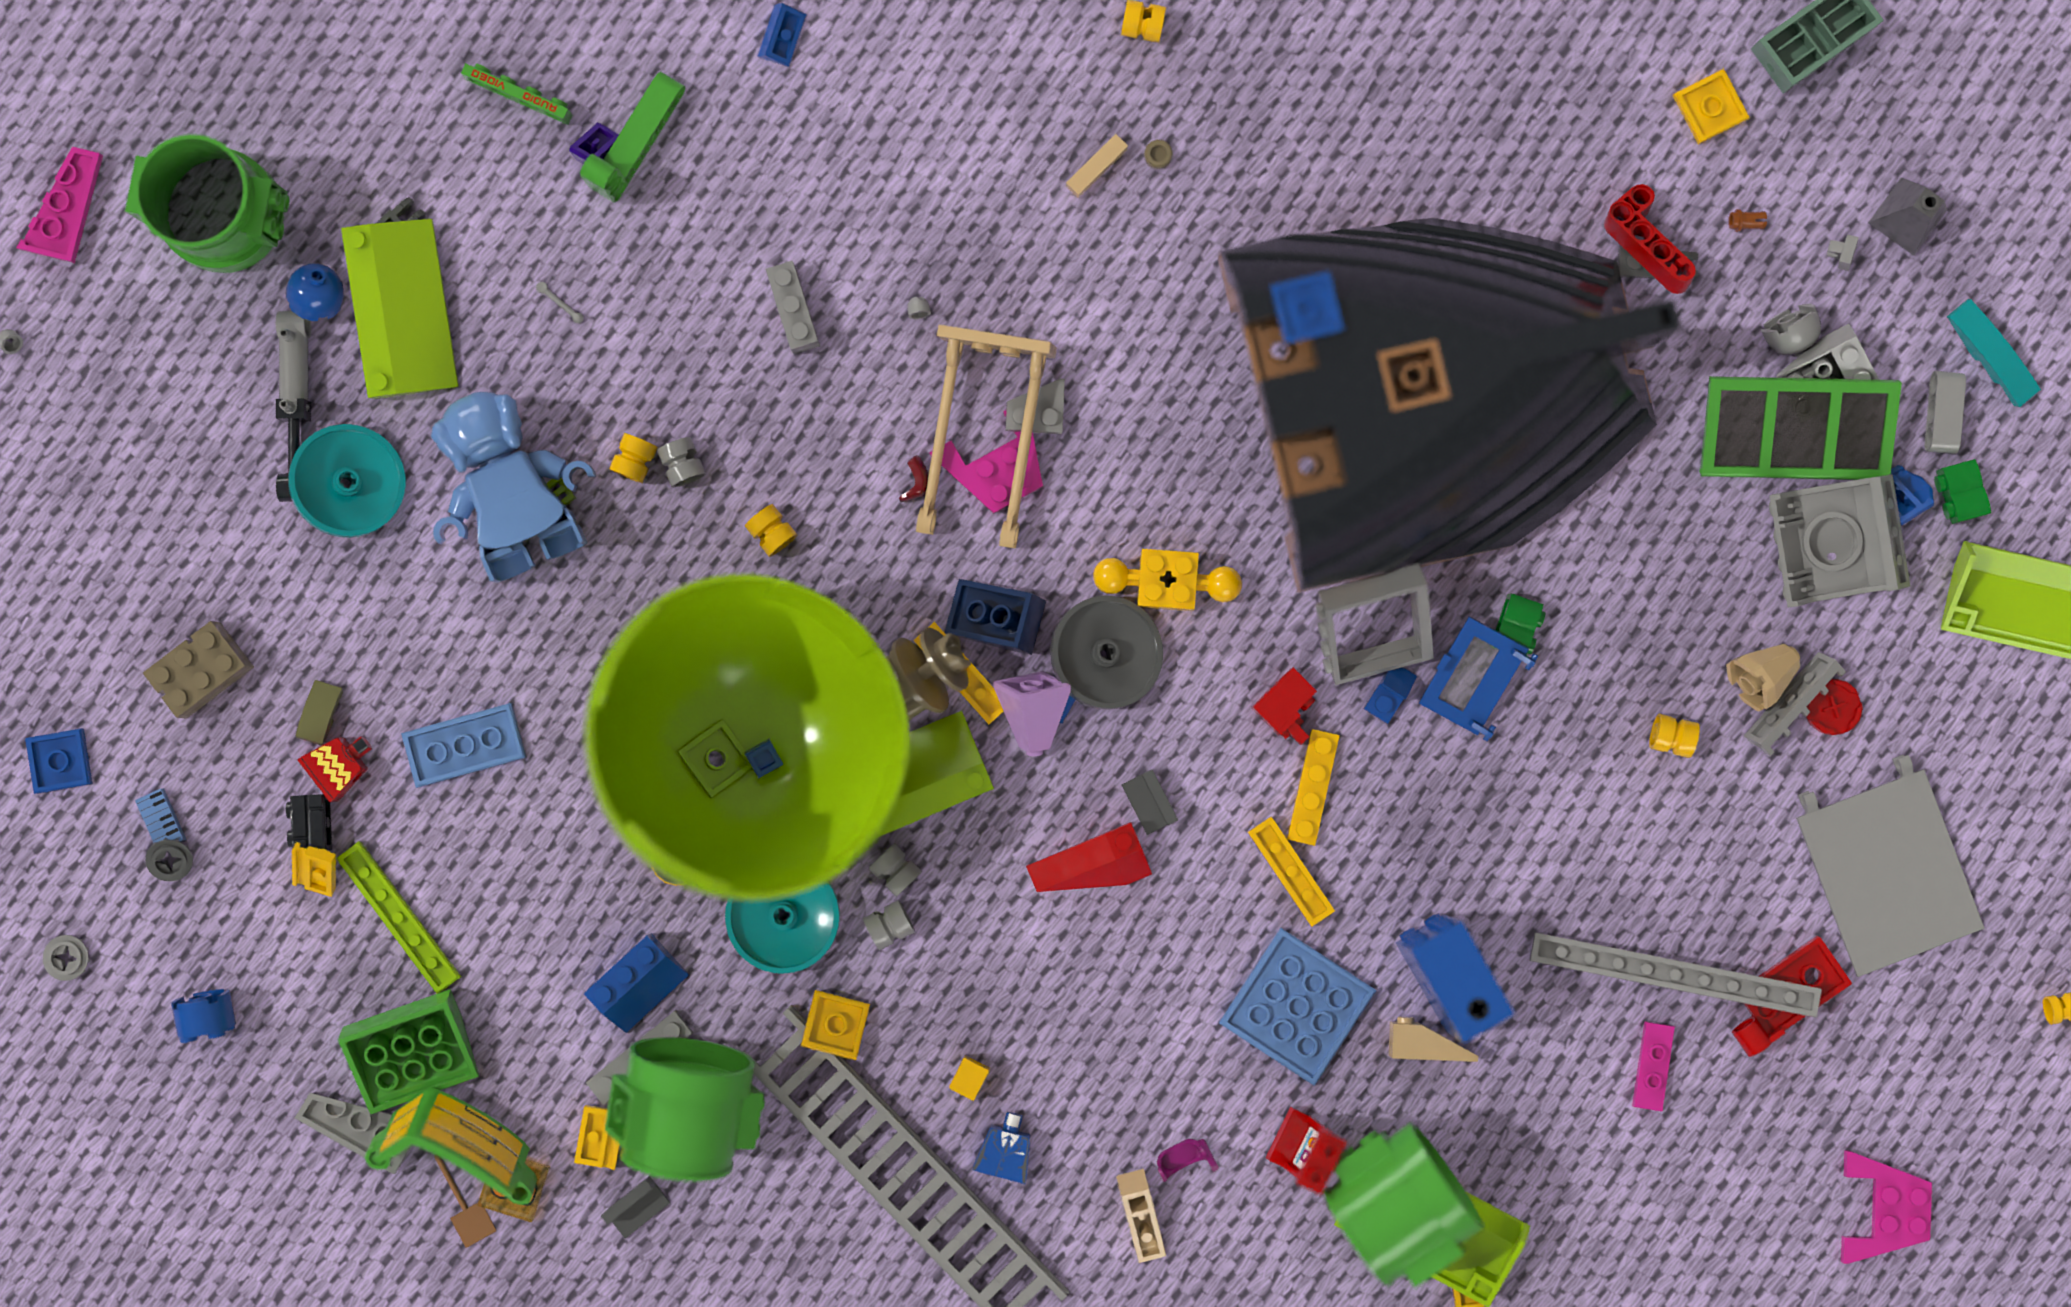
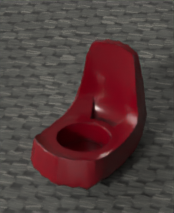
(921, 477)

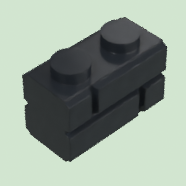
(309, 821)

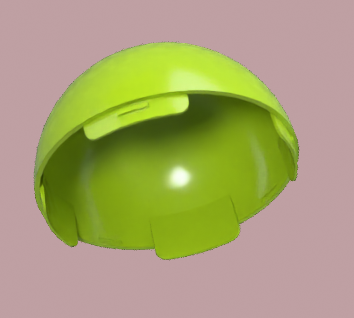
(721, 674)

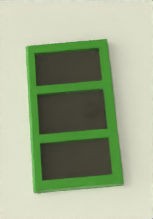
(1799, 427)

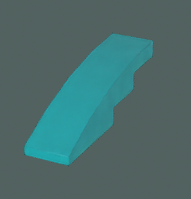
(1994, 352)

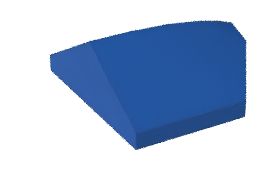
(1912, 494)

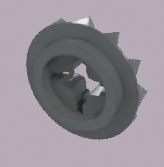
(161, 868)

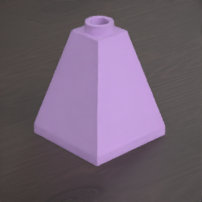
(1033, 708)

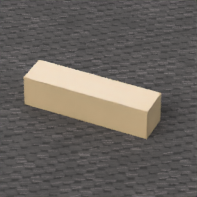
(1096, 165)

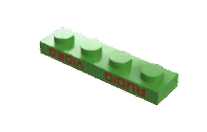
(507, 88)

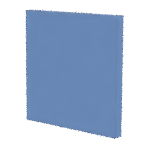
(1297, 1006)

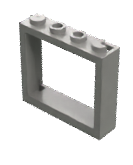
(1384, 656)

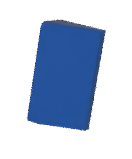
(782, 34)

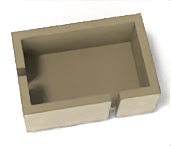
(198, 669)

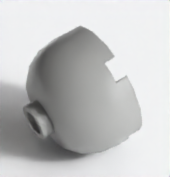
(1793, 332)

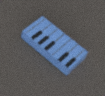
(160, 816)

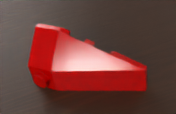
(1102, 861)

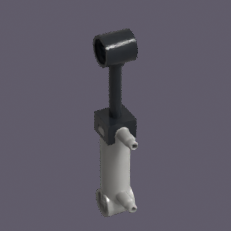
(293, 385)

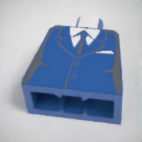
(1005, 1151)

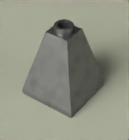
(1909, 215)

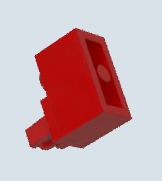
(1282, 701)

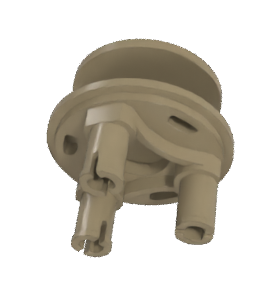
(924, 672)

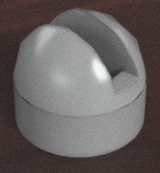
(918, 308)
(6, 346)

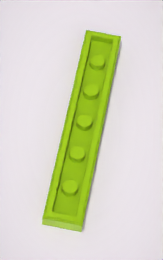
(398, 917)

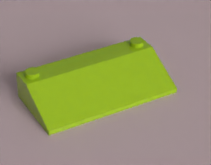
(399, 308)
(2010, 600)
(940, 771)
(1487, 1254)

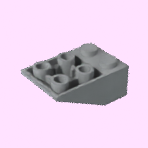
(1832, 357)

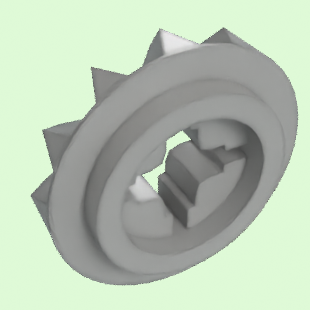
(56, 966)

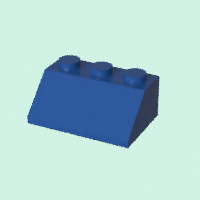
(636, 983)

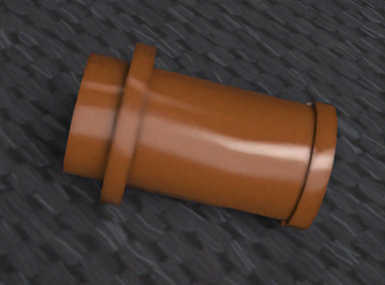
(1746, 220)

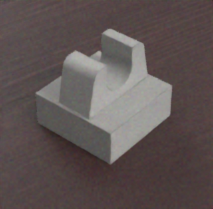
(1843, 251)

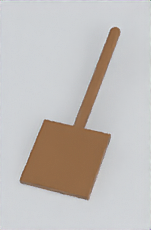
(472, 1222)

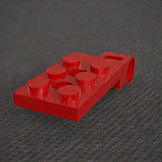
(1769, 1024)

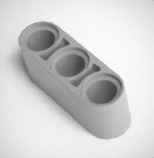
(1945, 412)

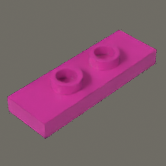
(1653, 1066)

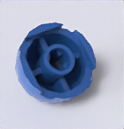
(315, 292)

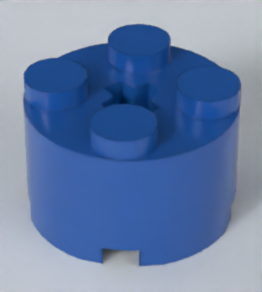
(204, 1014)

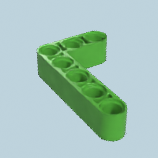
(614, 173)

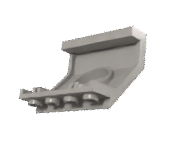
(1843, 518)

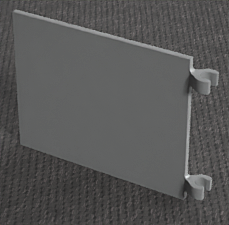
(1889, 870)

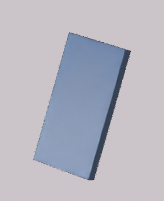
(463, 745)

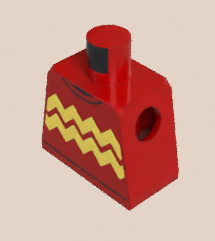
(336, 766)

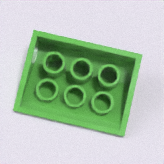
(408, 1051)

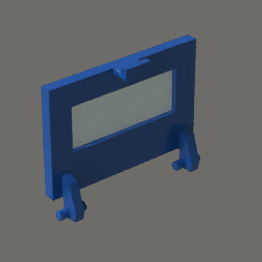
(1474, 676)

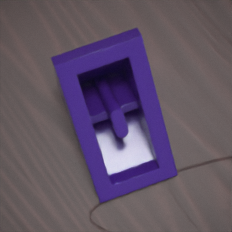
(595, 141)

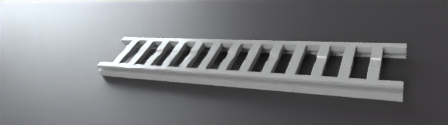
(923, 1154)

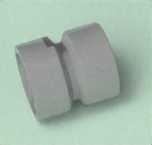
(681, 462)
(895, 869)
(888, 925)

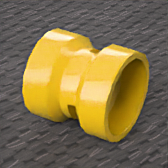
(2057, 1008)

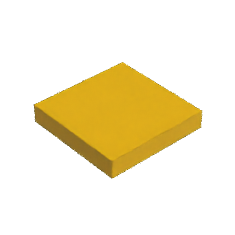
(1711, 106)
(835, 1025)

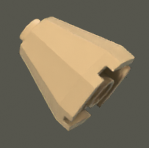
(1764, 674)

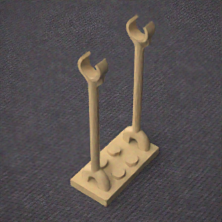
(985, 343)

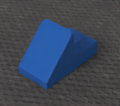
(1390, 693)

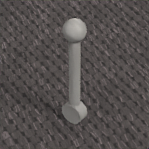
(542, 288)

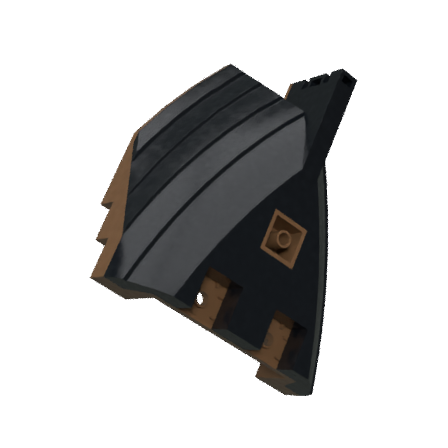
(1457, 401)

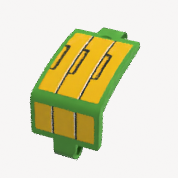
(461, 1137)

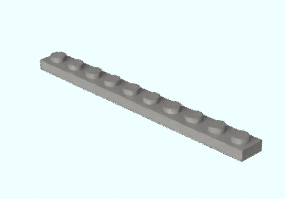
(1675, 975)

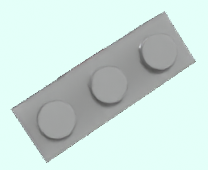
(792, 307)

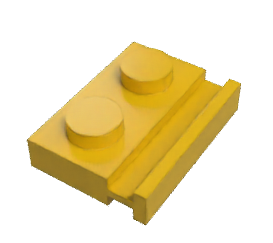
(314, 869)
(594, 1144)

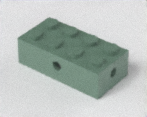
(1814, 38)

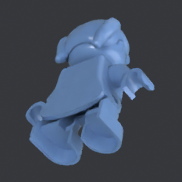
(506, 488)

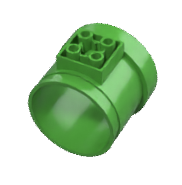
(248, 236)
(684, 1108)
(1401, 1206)

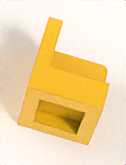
(969, 1077)

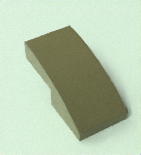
(318, 712)

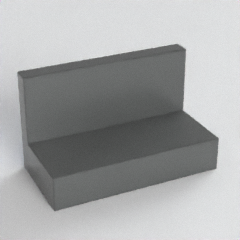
(1149, 802)
(636, 1207)

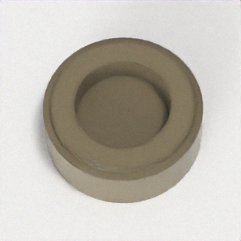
(1158, 154)

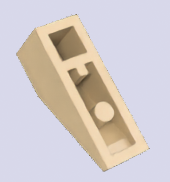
(1416, 1041)
(1141, 1215)

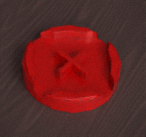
(1837, 710)

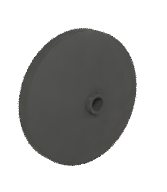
(1131, 648)

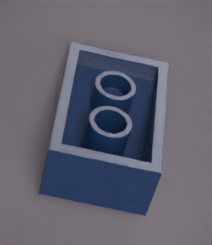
(995, 616)

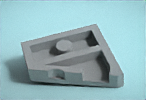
(1048, 410)

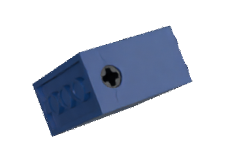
(1454, 977)

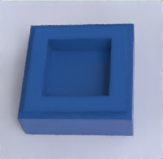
(763, 758)

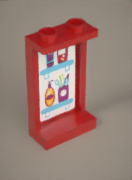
(1306, 1150)

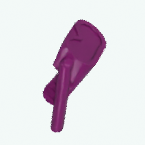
(1182, 1155)

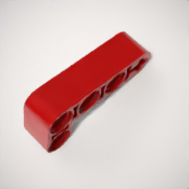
(1681, 270)

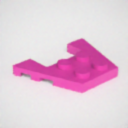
(992, 474)
(1898, 1209)

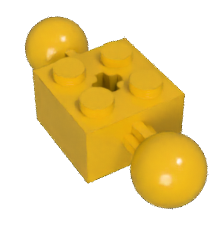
(1113, 576)

